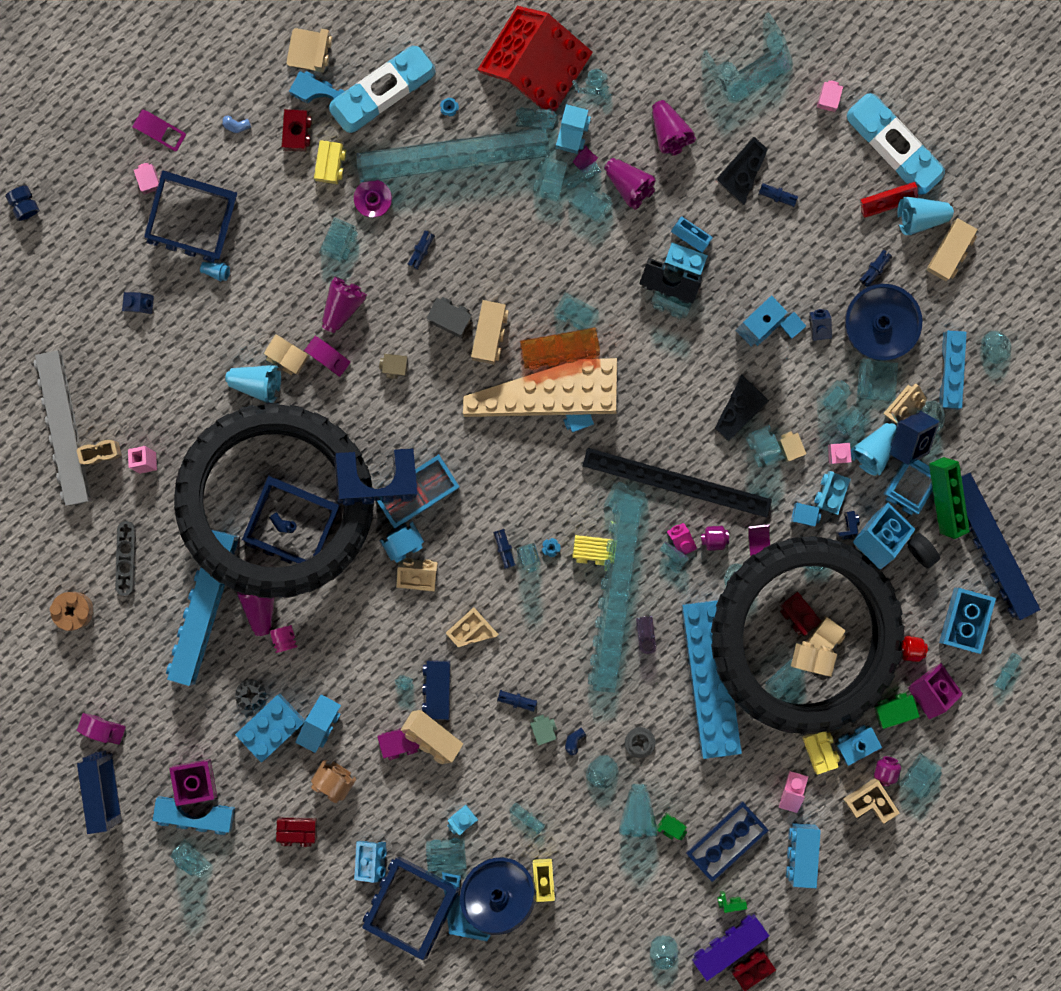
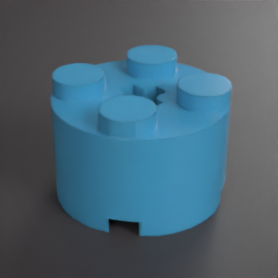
(402, 541)

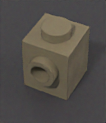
(393, 365)

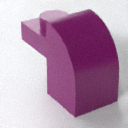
(327, 356)
(100, 729)

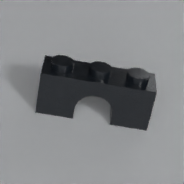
(683, 289)

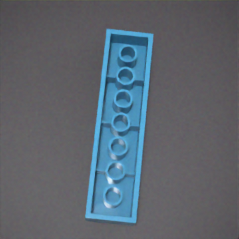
(198, 621)
(713, 704)

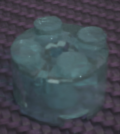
(765, 445)

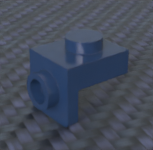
(137, 302)
(821, 324)
(852, 522)

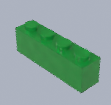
(949, 497)

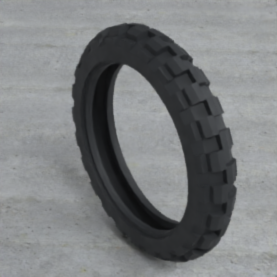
(213, 556)
(880, 663)

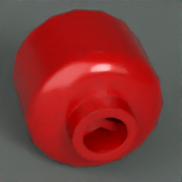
(913, 649)

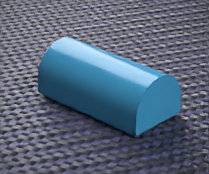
(691, 234)

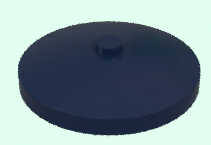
(883, 322)
(498, 896)

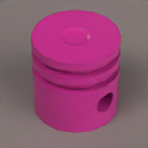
(283, 638)

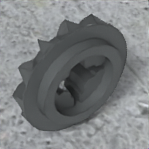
(245, 702)
(648, 745)

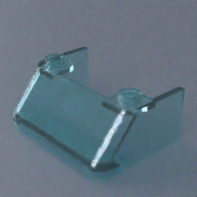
(740, 84)

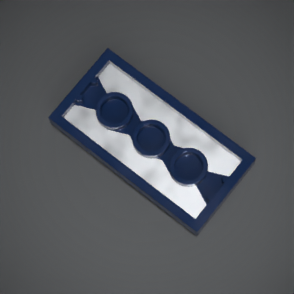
(727, 841)

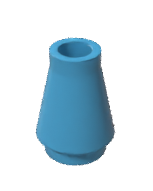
(218, 271)

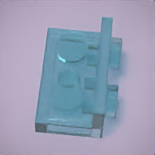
(575, 312)
(446, 854)

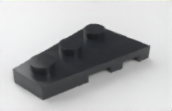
(742, 170)
(740, 409)

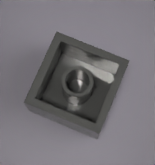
(449, 317)

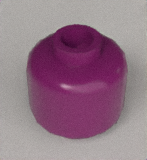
(715, 538)
(887, 771)

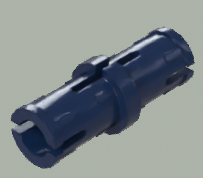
(778, 195)
(421, 250)
(875, 268)
(504, 548)
(517, 700)

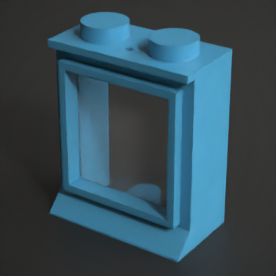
(910, 487)

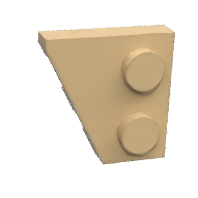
(471, 629)

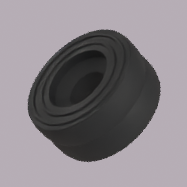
(923, 550)

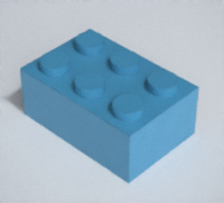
(884, 536)
(967, 620)
(270, 727)
(803, 855)

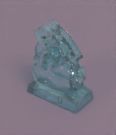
(190, 859)

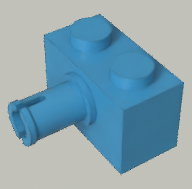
(858, 744)

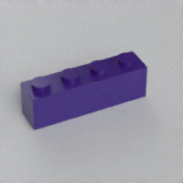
(730, 947)

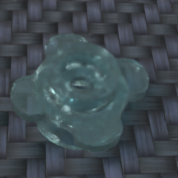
(596, 73)
(404, 683)

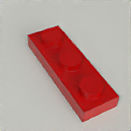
(887, 200)

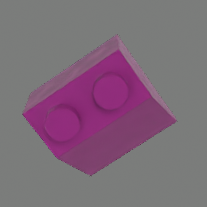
(935, 691)

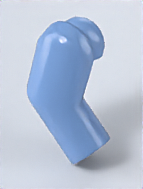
(234, 126)

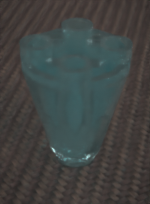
(638, 813)

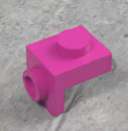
(682, 538)

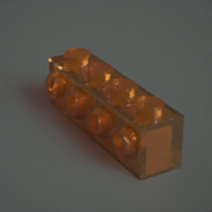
(560, 348)

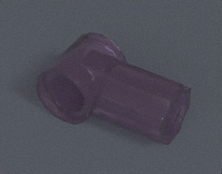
(646, 632)

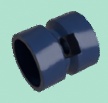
(21, 201)

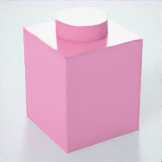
(830, 96)
(146, 178)
(839, 453)
(142, 459)

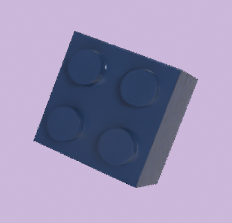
(914, 437)

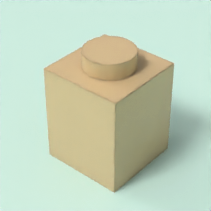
(791, 446)

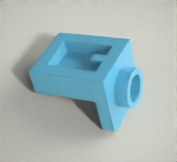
(461, 820)

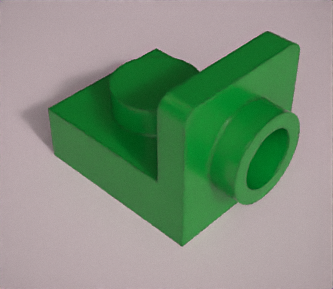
(735, 903)

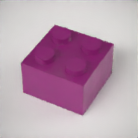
(193, 782)

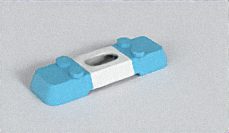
(360, 105)
(873, 121)

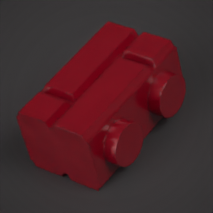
(296, 831)

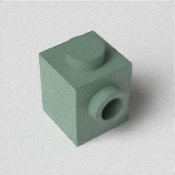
(543, 729)

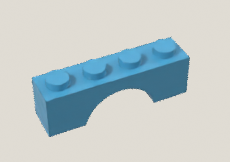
(308, 88)
(953, 375)
(219, 818)

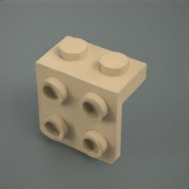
(309, 49)
(906, 404)

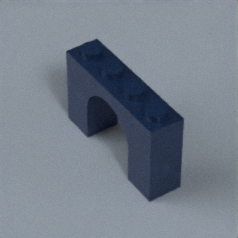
(352, 490)

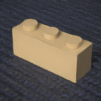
(952, 250)
(431, 737)

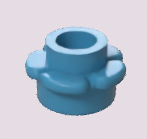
(449, 102)
(552, 542)

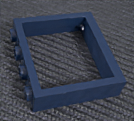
(200, 187)
(271, 550)
(99, 792)
(437, 924)

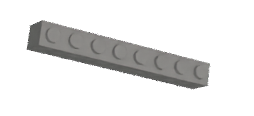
(63, 428)

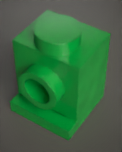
(672, 827)

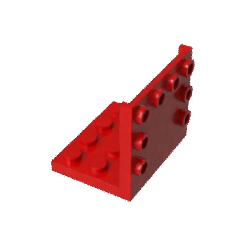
(536, 57)

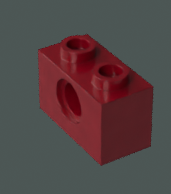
(294, 119)

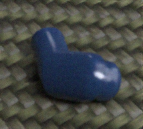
(572, 741)

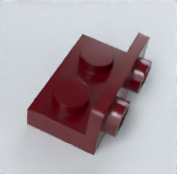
(800, 614)
(753, 970)

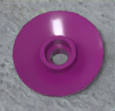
(368, 189)

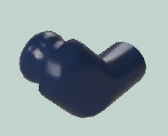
(282, 525)

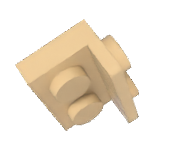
(416, 574)

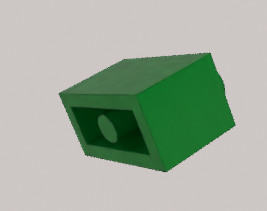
(896, 710)

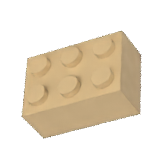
(489, 332)

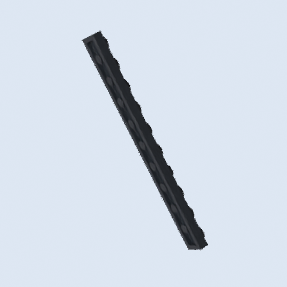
(677, 482)

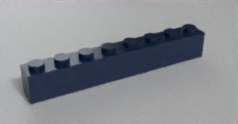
(997, 553)

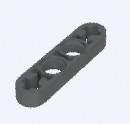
(128, 558)

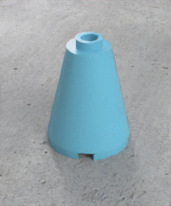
(922, 214)
(256, 381)
(875, 449)

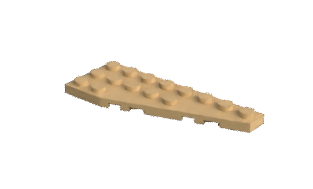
(567, 389)

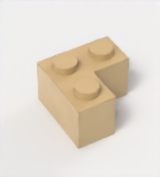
(871, 797)

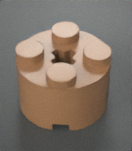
(61, 607)
(332, 781)

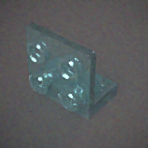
(877, 380)

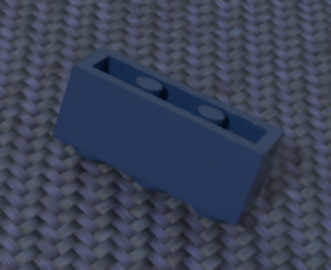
(437, 689)

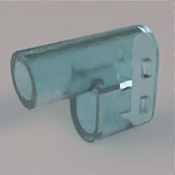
(676, 558)

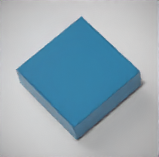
(793, 325)

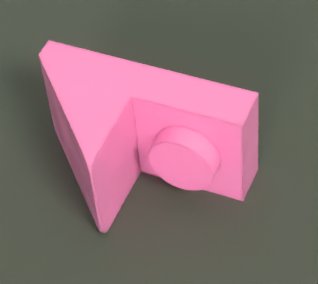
(793, 792)

